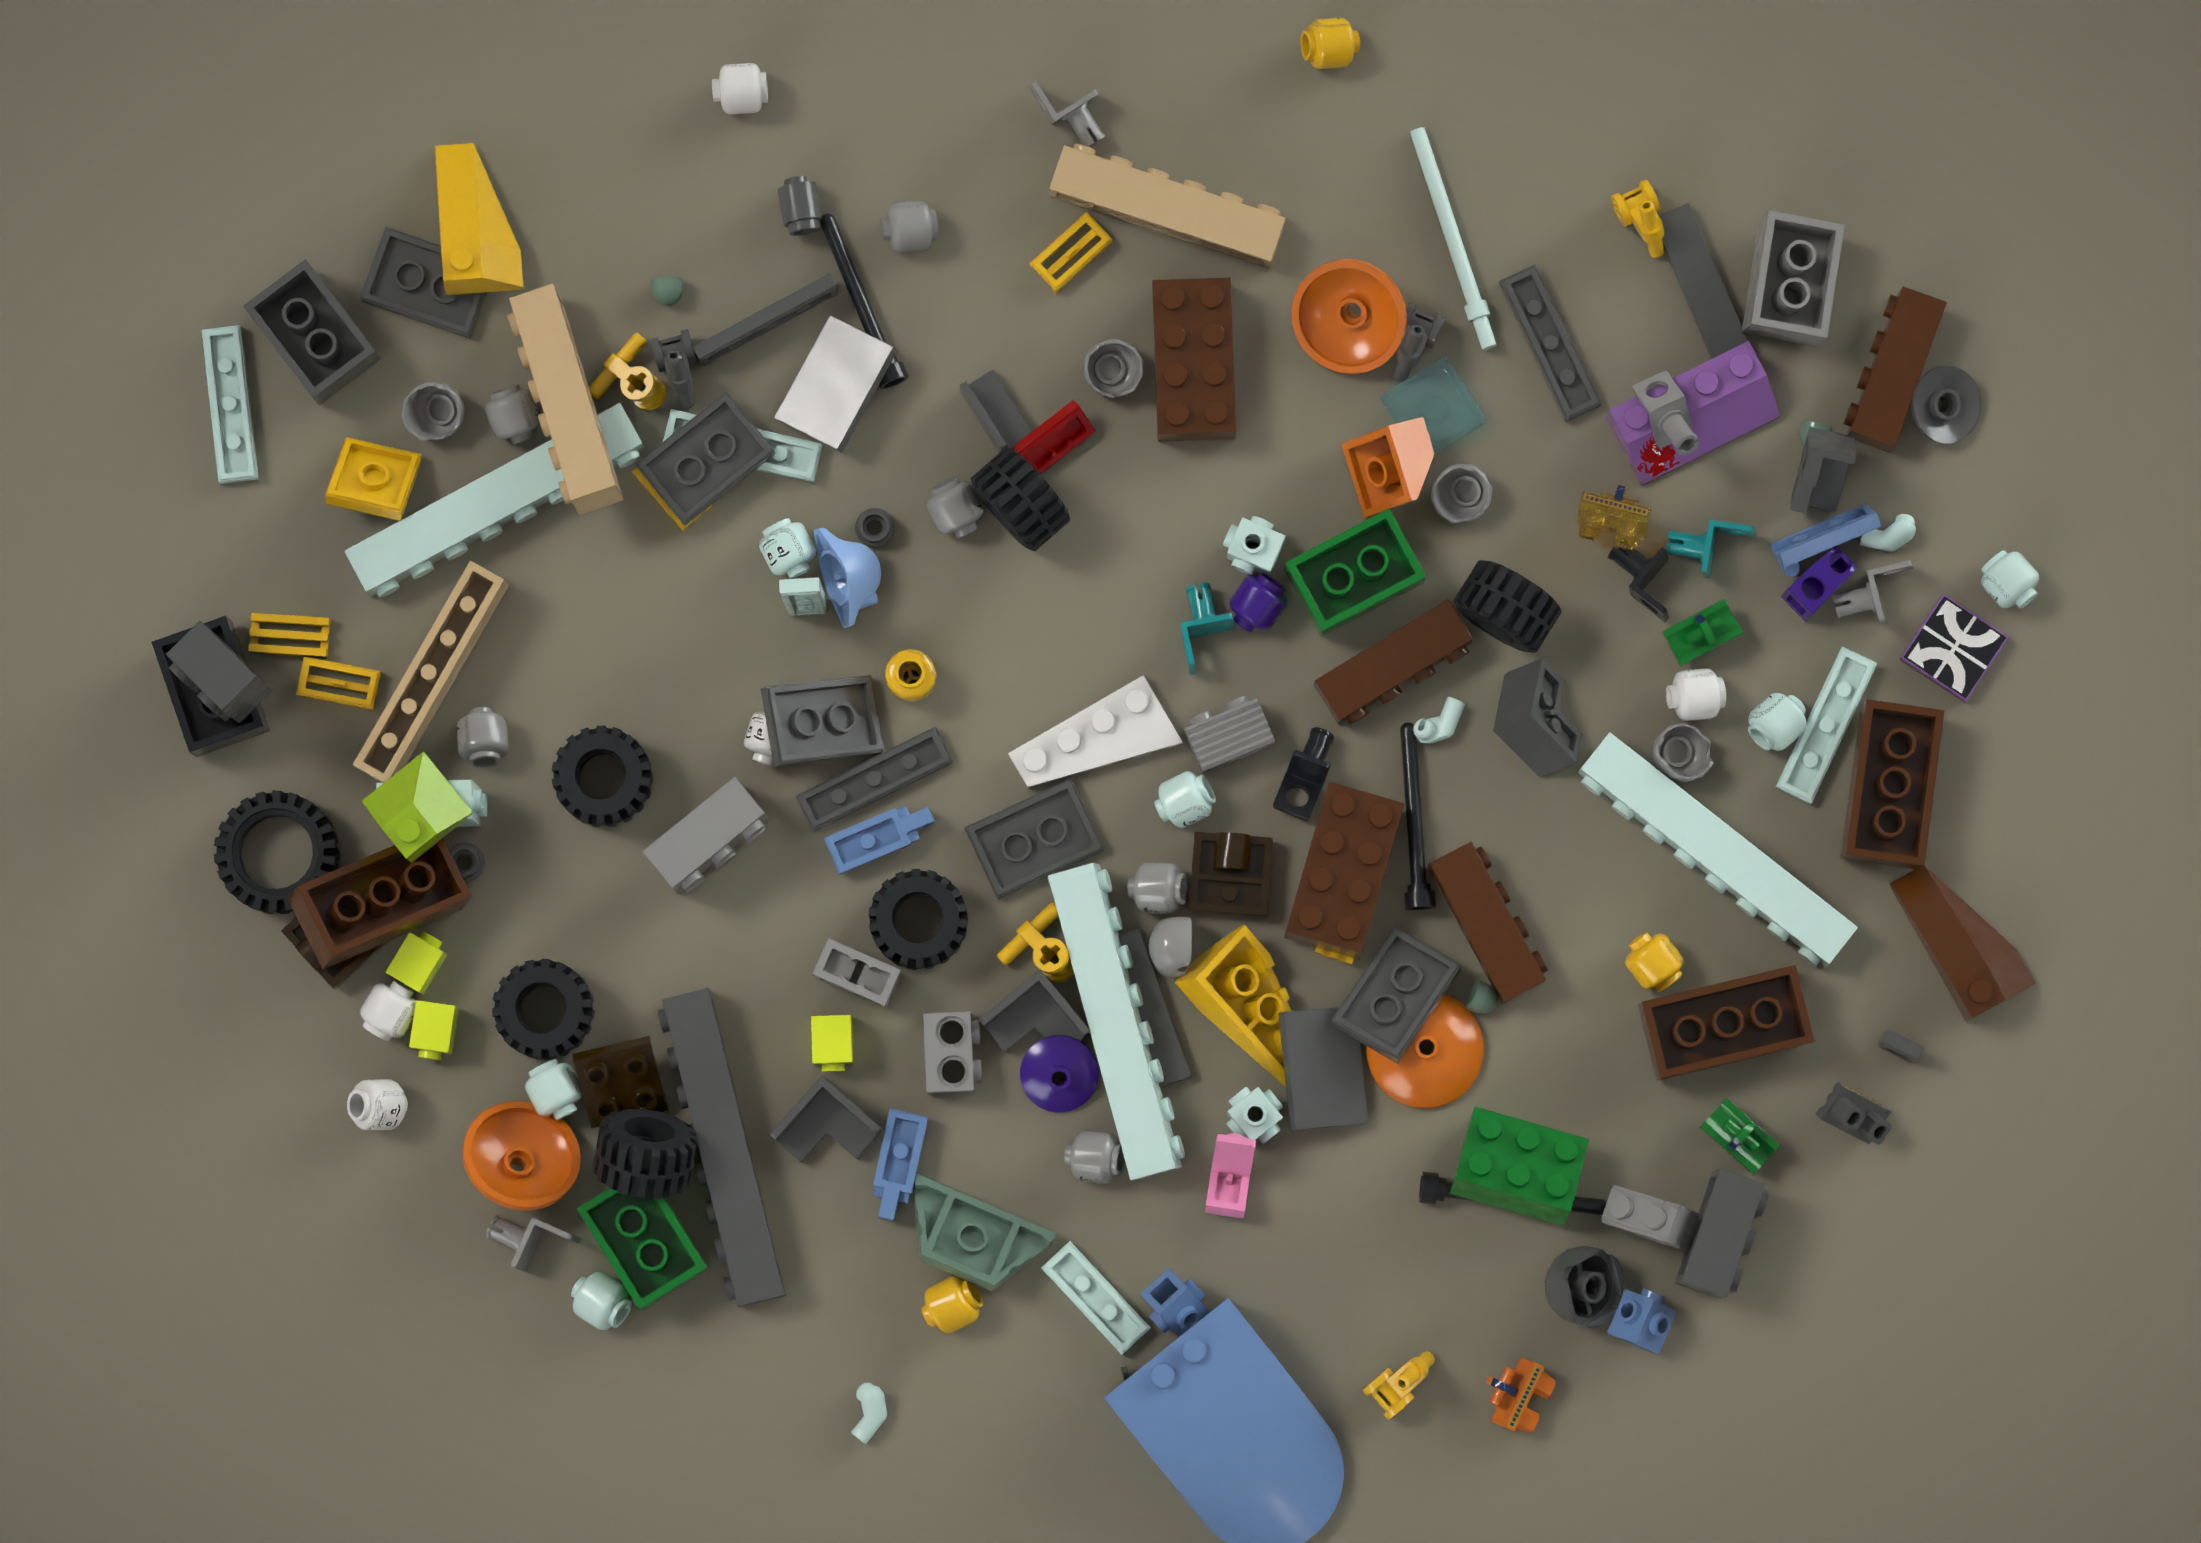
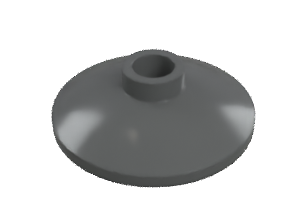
(1959, 404)

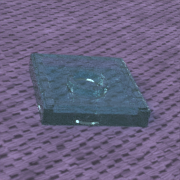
(1440, 399)

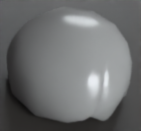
(1113, 368)
(433, 411)
(1461, 493)
(1682, 753)
(1171, 945)

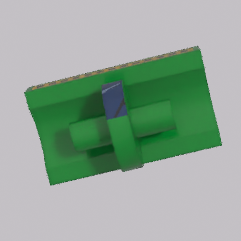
(1702, 632)
(1739, 1136)

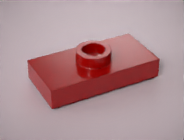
(1055, 437)

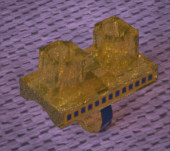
(1615, 515)

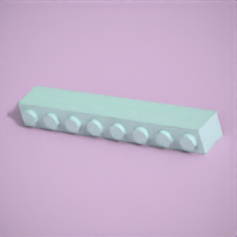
(476, 511)
(1717, 850)
(1115, 1021)

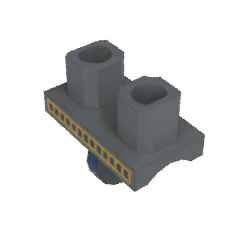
(1856, 1114)

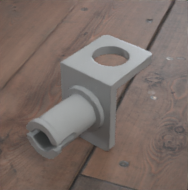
(1076, 114)
(1668, 414)
(1868, 597)
(523, 1240)

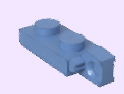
(876, 837)
(898, 1160)

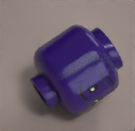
(1258, 602)

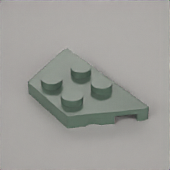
(972, 1236)

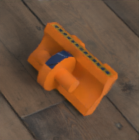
(1514, 1392)

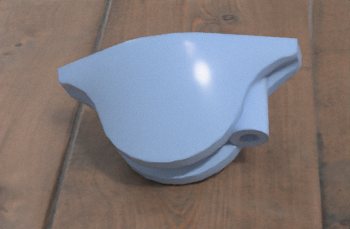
(849, 574)

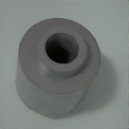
(800, 206)

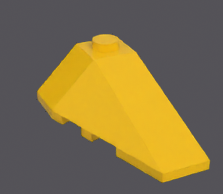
(474, 232)
(1241, 996)

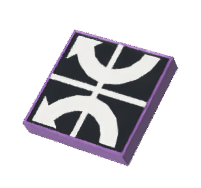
(1954, 648)

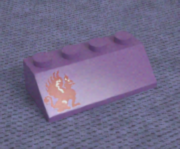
(1723, 402)

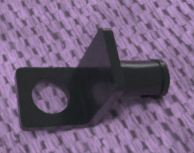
(1643, 572)
(1306, 771)

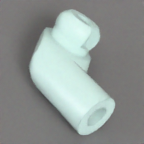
(1892, 537)
(1441, 726)
(873, 1409)

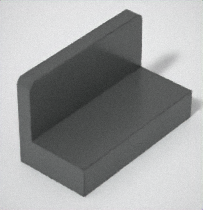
(995, 410)

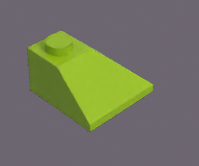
(417, 807)

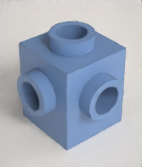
(1174, 1303)
(1642, 1320)

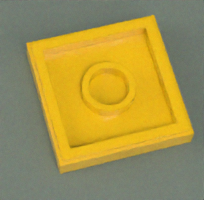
(373, 478)

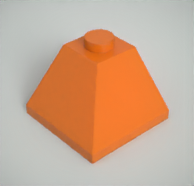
(1389, 465)

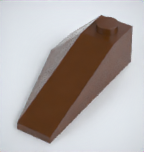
(1966, 951)

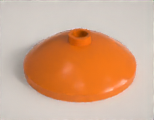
(1335, 334)
(1443, 1074)
(519, 1136)

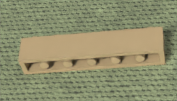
(1167, 206)
(565, 399)
(431, 673)

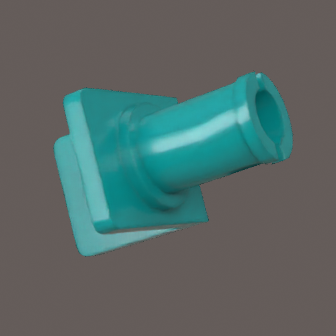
(1704, 545)
(1204, 620)

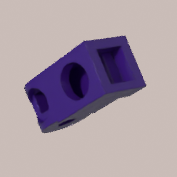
(1818, 582)

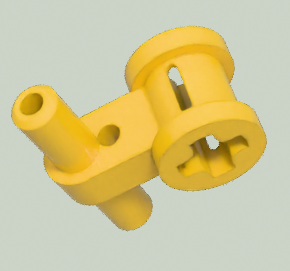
(1641, 209)
(631, 377)
(1043, 948)
(1393, 1389)

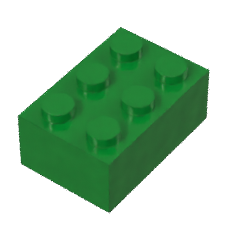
(1354, 572)
(1519, 1166)
(643, 1244)

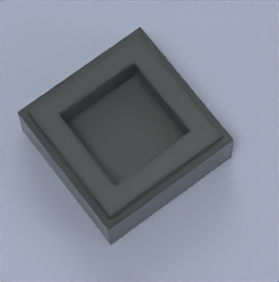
(1900, 1046)

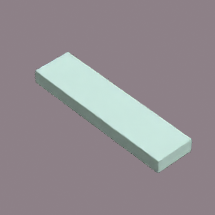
(230, 404)
(793, 456)
(803, 596)
(1826, 725)

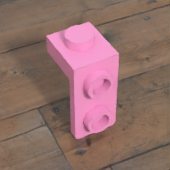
(1230, 1175)

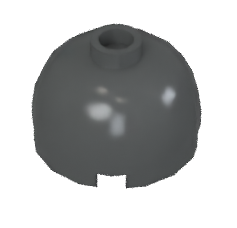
(1584, 1285)

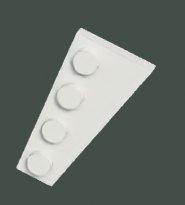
(1107, 732)

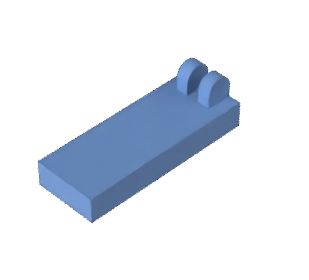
(1823, 536)

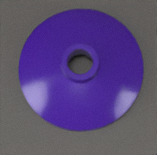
(1054, 1055)

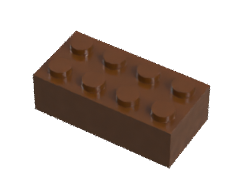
(1194, 359)
(1892, 784)
(1344, 870)
(377, 901)
(1726, 1023)

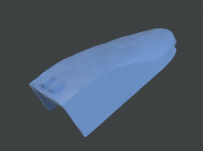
(1234, 1433)

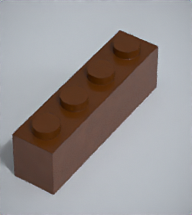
(1895, 369)
(1394, 662)
(1487, 923)

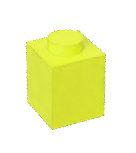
(417, 961)
(433, 1029)
(832, 1042)

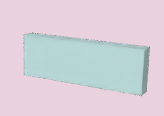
(1095, 1297)

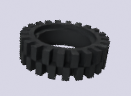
(243, 819)

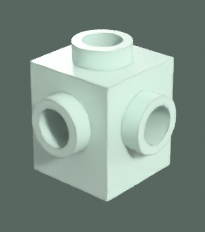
(1259, 559)
(1241, 1124)

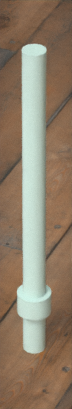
(1476, 308)

